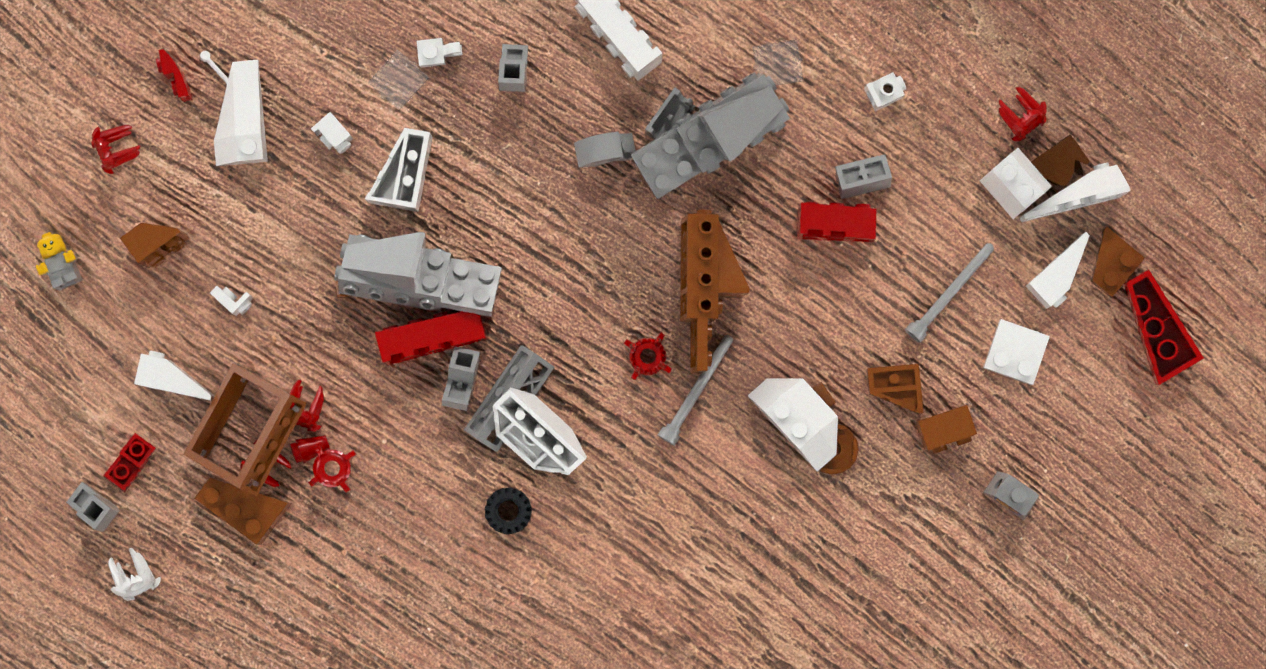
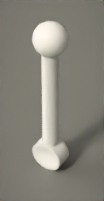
(205, 57)

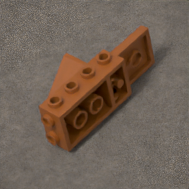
(706, 273)

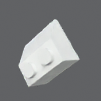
(1015, 183)

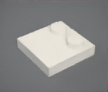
(1016, 352)

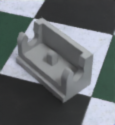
(672, 109)
(863, 176)

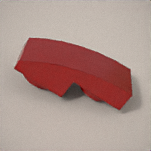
(171, 70)
(129, 462)

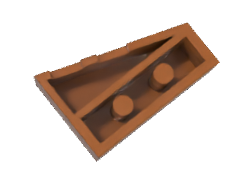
(243, 511)

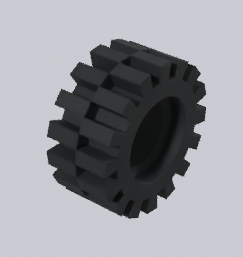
(497, 522)

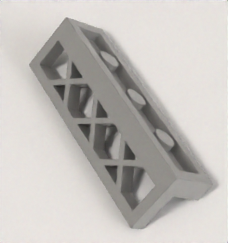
(516, 375)

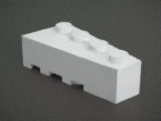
(621, 35)

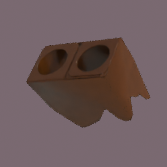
(1061, 162)

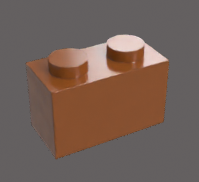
(946, 428)

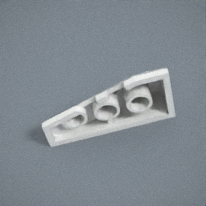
(241, 121)
(1096, 187)

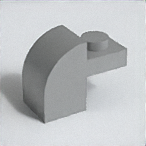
(513, 68)
(604, 149)
(461, 378)
(93, 507)

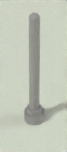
(918, 329)
(671, 431)

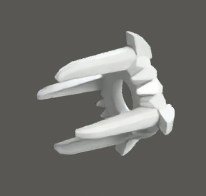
(127, 587)

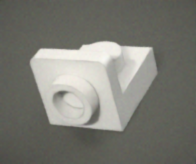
(227, 297)

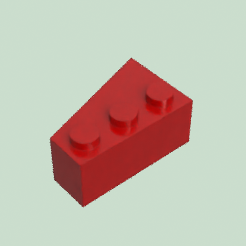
(836, 222)

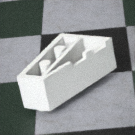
(404, 173)

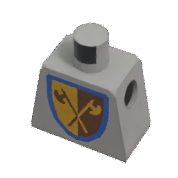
(1012, 494)

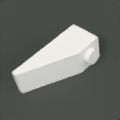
(1058, 276)
(167, 376)

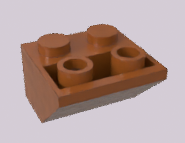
(153, 242)

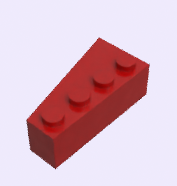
(1161, 330)
(429, 336)

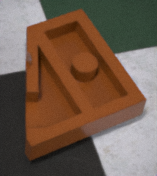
(1114, 263)
(897, 385)

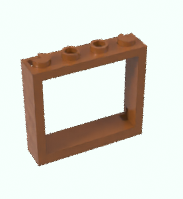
(269, 442)

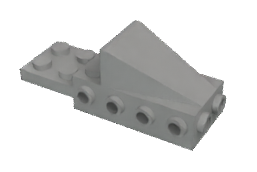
(712, 134)
(411, 275)

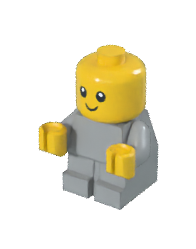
(58, 263)

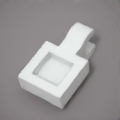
(433, 52)

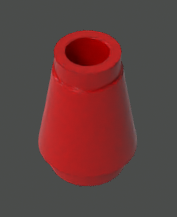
(304, 450)

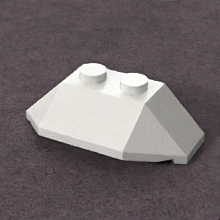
(800, 417)
(536, 433)

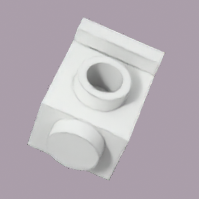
(881, 99)
(333, 133)

